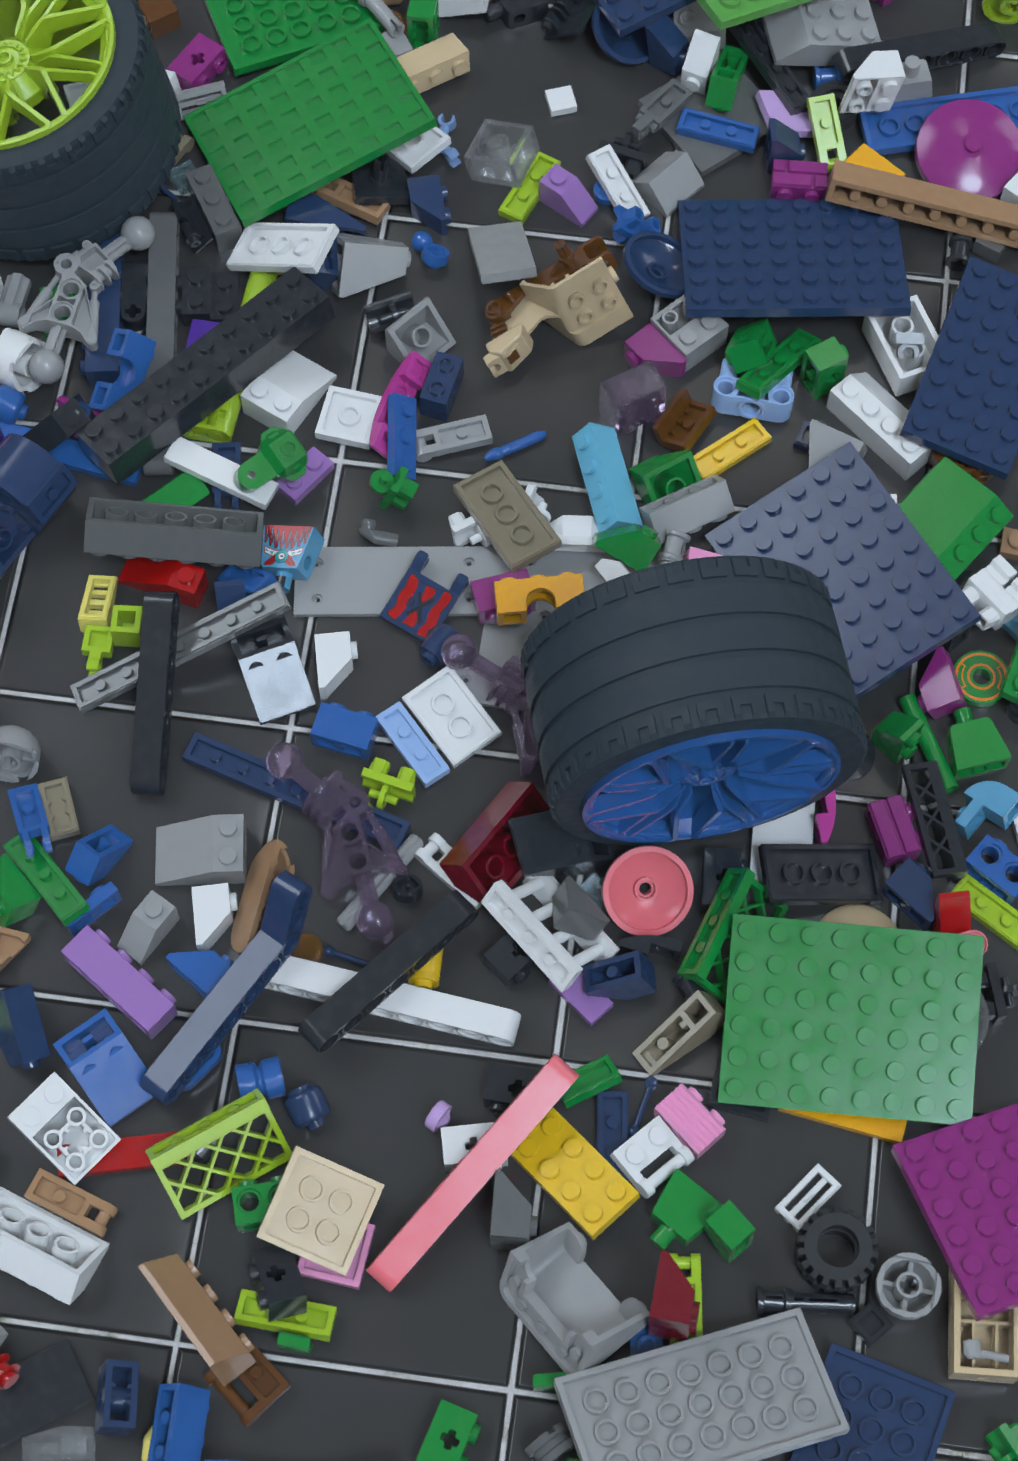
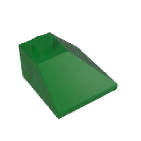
(664, 475)

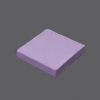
(773, 108)

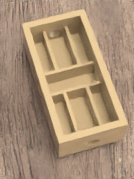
(996, 1334)

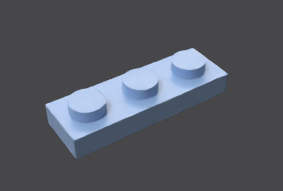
(412, 744)

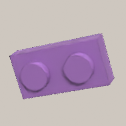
(316, 470)

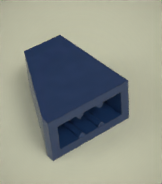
(21, 1027)

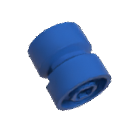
(265, 1077)

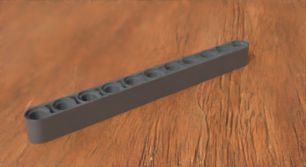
(161, 307)

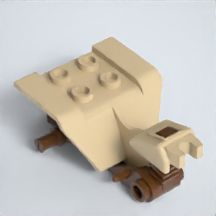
(571, 296)

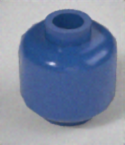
(12, 405)

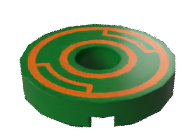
(980, 663)

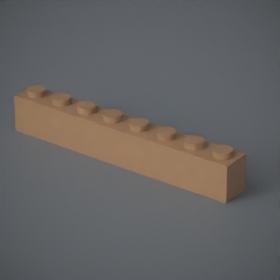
(923, 203)

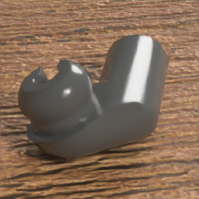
(376, 536)

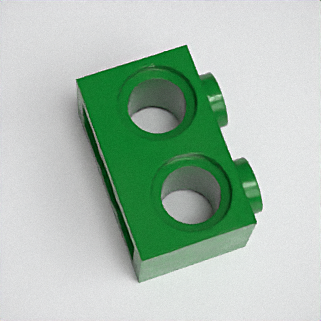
(422, 22)
(251, 1189)

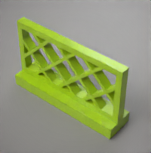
(202, 1135)

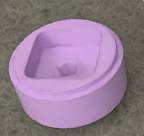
(438, 1116)

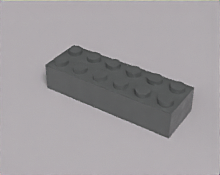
(173, 532)

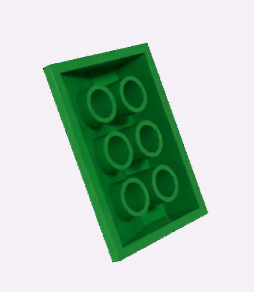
(954, 515)

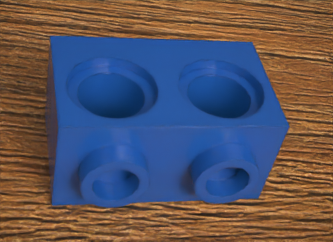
(994, 875)

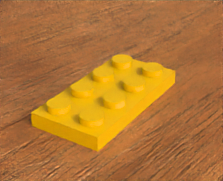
(575, 1174)

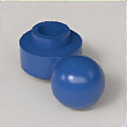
(431, 254)

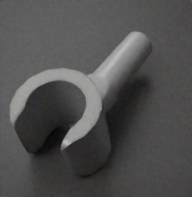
(973, 1350)

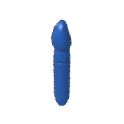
(514, 446)

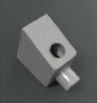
(917, 80)

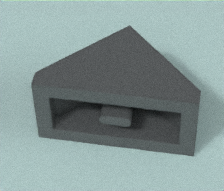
(576, 912)

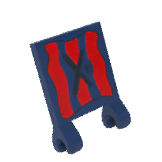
(420, 602)

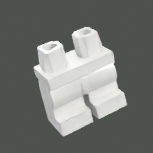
(992, 595)

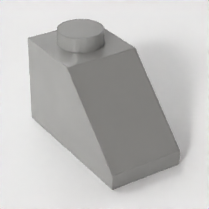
(148, 927)

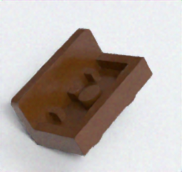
(683, 422)

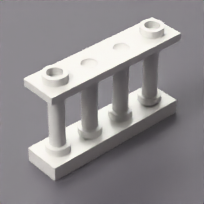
(535, 938)

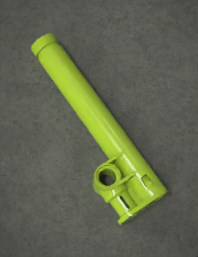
(221, 423)

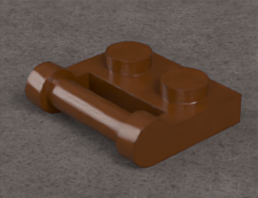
(261, 1380)

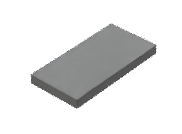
(502, 252)

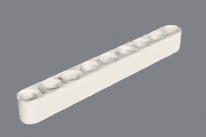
(406, 1004)

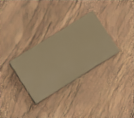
(507, 516)

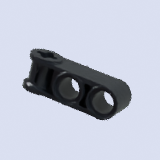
(134, 295)

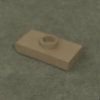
(59, 808)

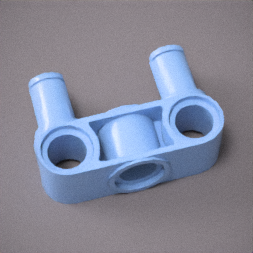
(772, 407)

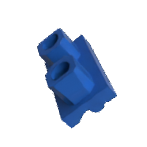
(631, 222)

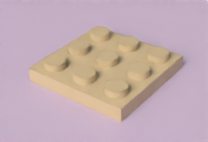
(320, 1210)

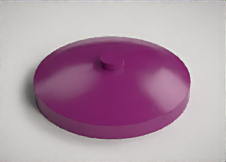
(968, 147)

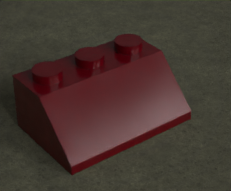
(673, 1305)

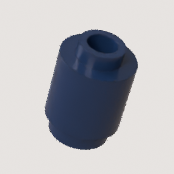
(431, 647)

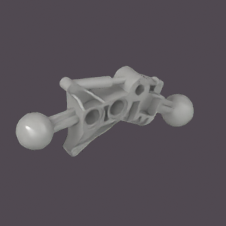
(96, 269)

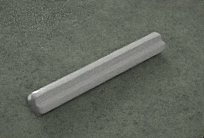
(347, 918)

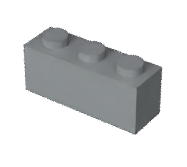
(689, 507)

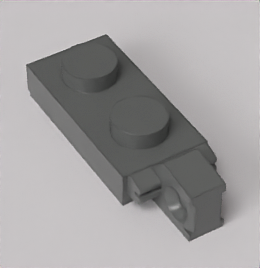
(661, 108)

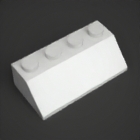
(877, 421)
(46, 1248)

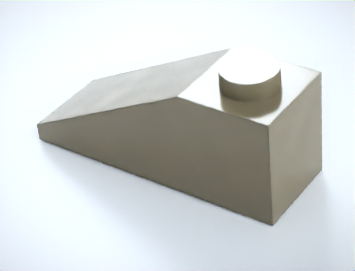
(681, 1032)

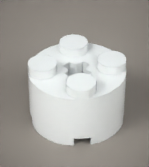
(15, 353)

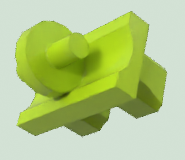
(386, 787)

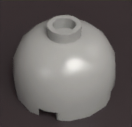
(18, 753)
(908, 1286)

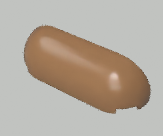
(264, 869)

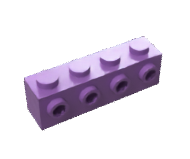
(119, 981)

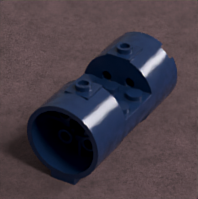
(30, 494)

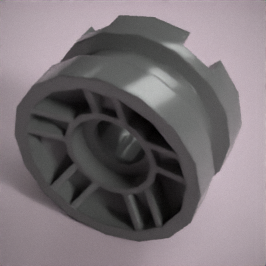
(551, 1445)

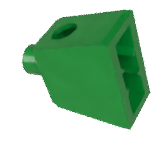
(974, 746)
(680, 1211)

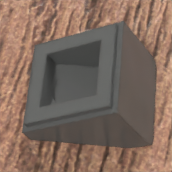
(988, 249)

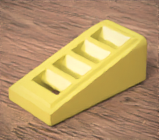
(96, 617)

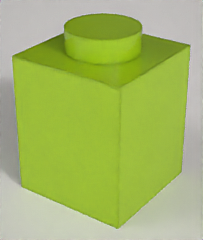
(126, 625)

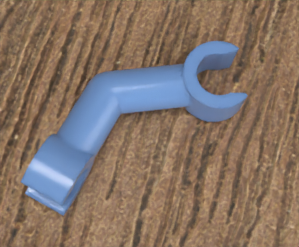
(450, 154)

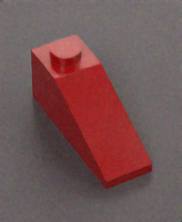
(166, 576)

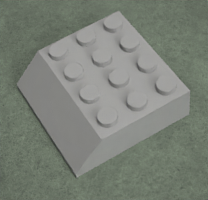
(818, 30)

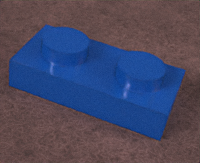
(100, 901)

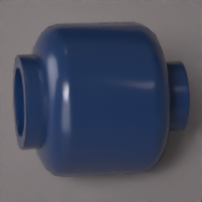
(307, 1106)

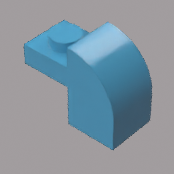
(988, 801)

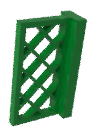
(717, 927)

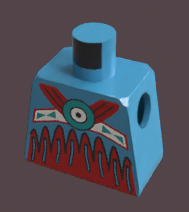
(290, 552)

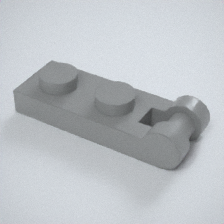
(452, 437)

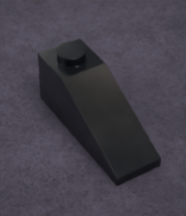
(61, 424)

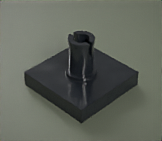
(380, 183)

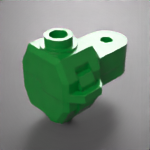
(278, 458)

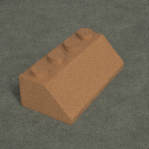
(199, 1317)

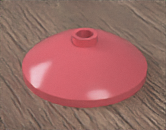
(658, 908)

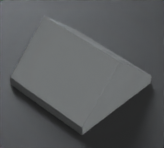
(668, 180)
(420, 331)

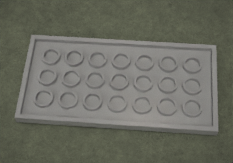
(707, 1398)

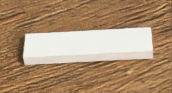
(215, 471)

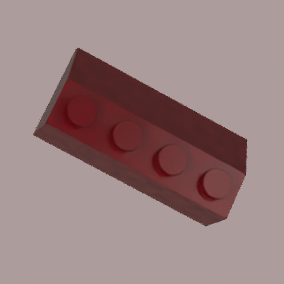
(487, 848)

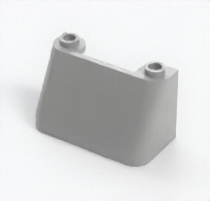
(567, 1301)

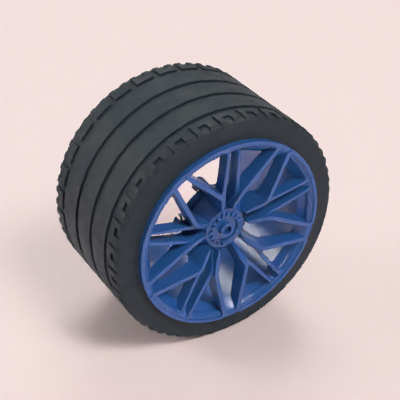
(691, 701)

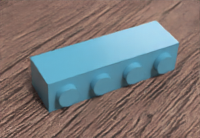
(606, 477)

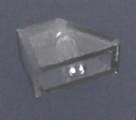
(60, 1444)

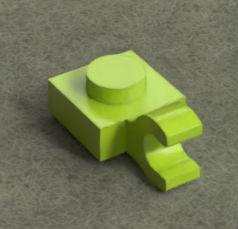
(96, 645)

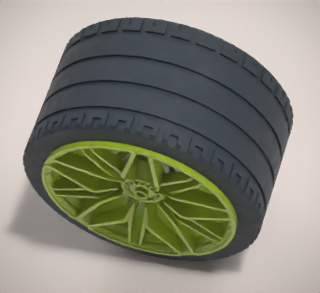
(103, 153)

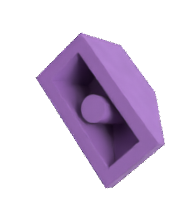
(566, 196)

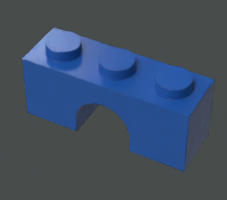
(134, 355)

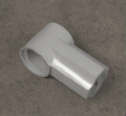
(14, 299)

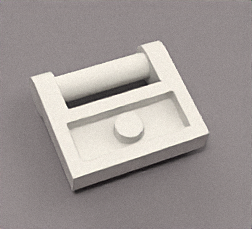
(644, 1149)

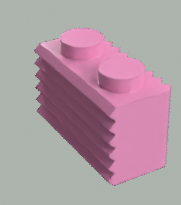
(691, 1120)

